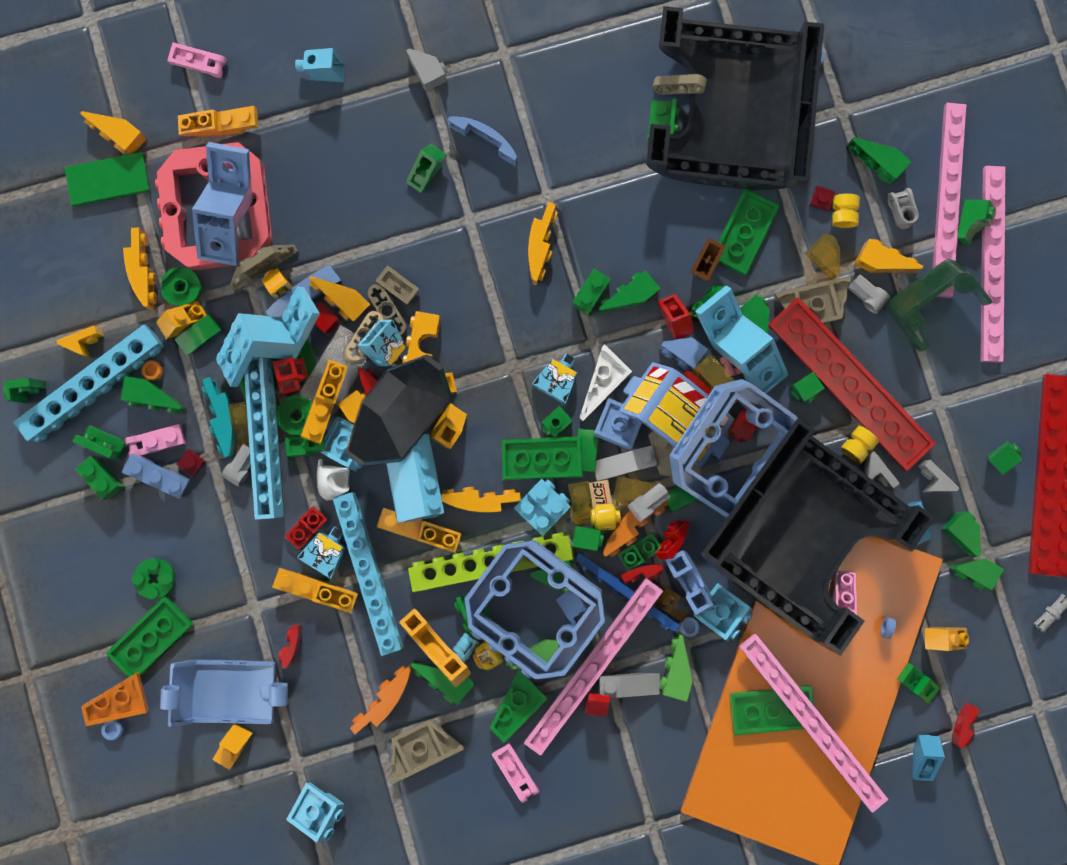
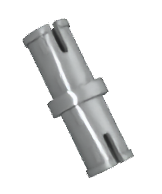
(1052, 613)

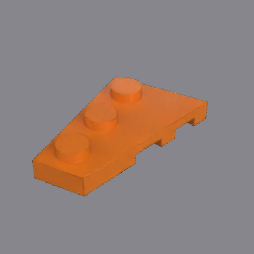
(117, 703)

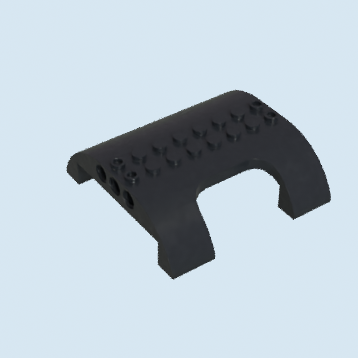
(756, 109)
(799, 528)

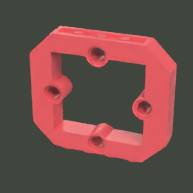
(194, 161)

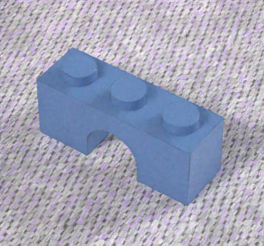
(156, 476)
(692, 583)

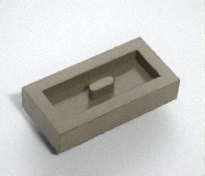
(397, 285)

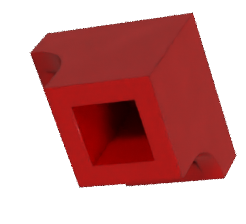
(288, 374)

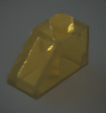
(826, 255)
(239, 422)
(628, 490)
(580, 502)

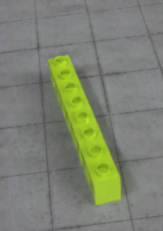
(421, 582)

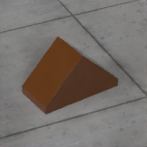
(707, 259)

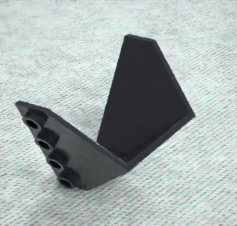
(398, 411)

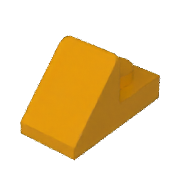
(77, 341)
(232, 746)

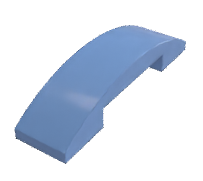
(463, 126)
(280, 305)

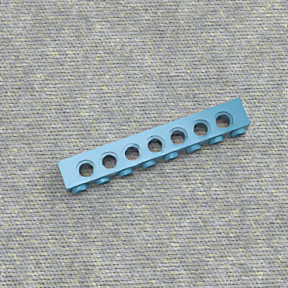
(29, 424)
(263, 439)
(368, 573)

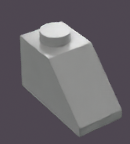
(427, 68)

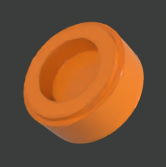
(152, 370)

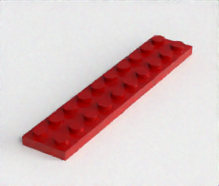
(851, 384)
(1049, 513)

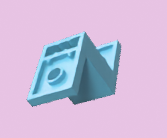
(267, 336)
(741, 341)

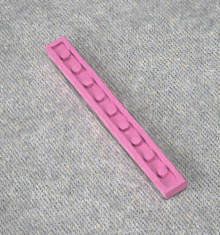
(949, 186)
(993, 267)
(593, 666)
(813, 723)

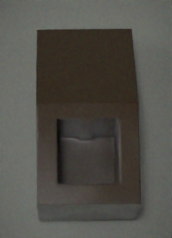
(672, 602)

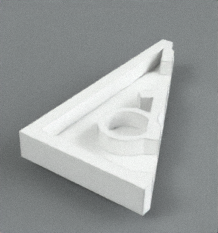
(607, 376)

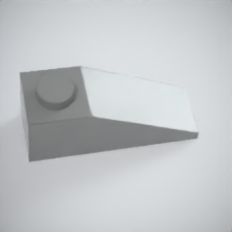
(625, 463)
(629, 684)

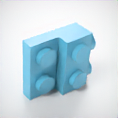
(337, 442)
(543, 506)
(727, 615)
(316, 813)

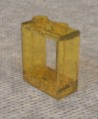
(712, 373)

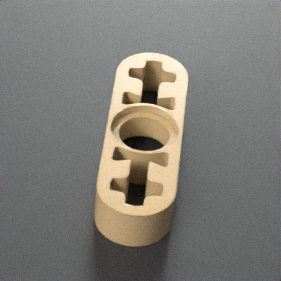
(347, 354)

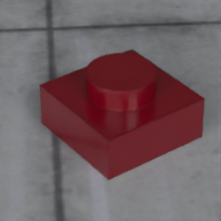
(822, 198)
(191, 462)

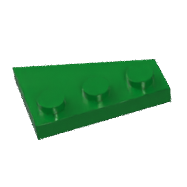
(517, 706)

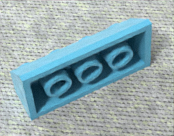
(416, 484)

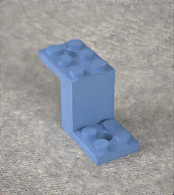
(222, 204)

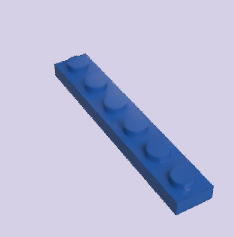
(618, 587)

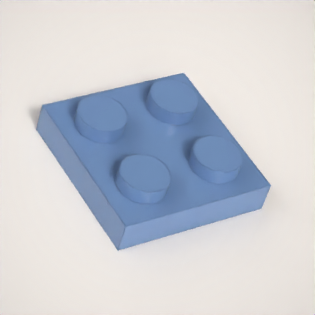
(617, 427)

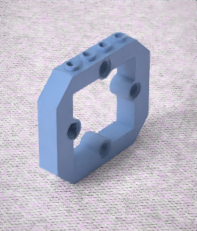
(710, 416)
(522, 656)

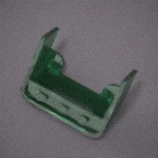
(906, 304)

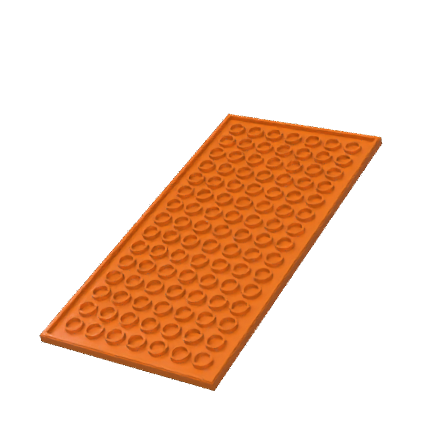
(781, 782)

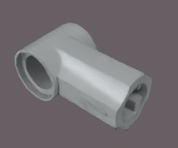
(872, 297)
(237, 470)
(645, 504)

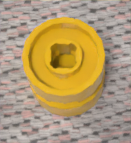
(845, 213)
(861, 442)

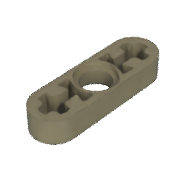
(679, 84)
(384, 295)

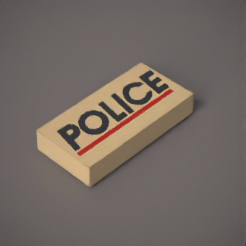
(600, 492)

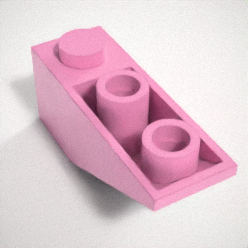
(845, 590)

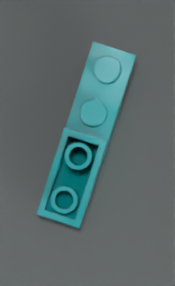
(221, 425)

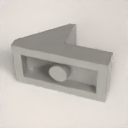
(875, 467)
(940, 481)

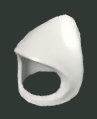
(332, 481)

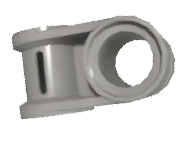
(901, 204)

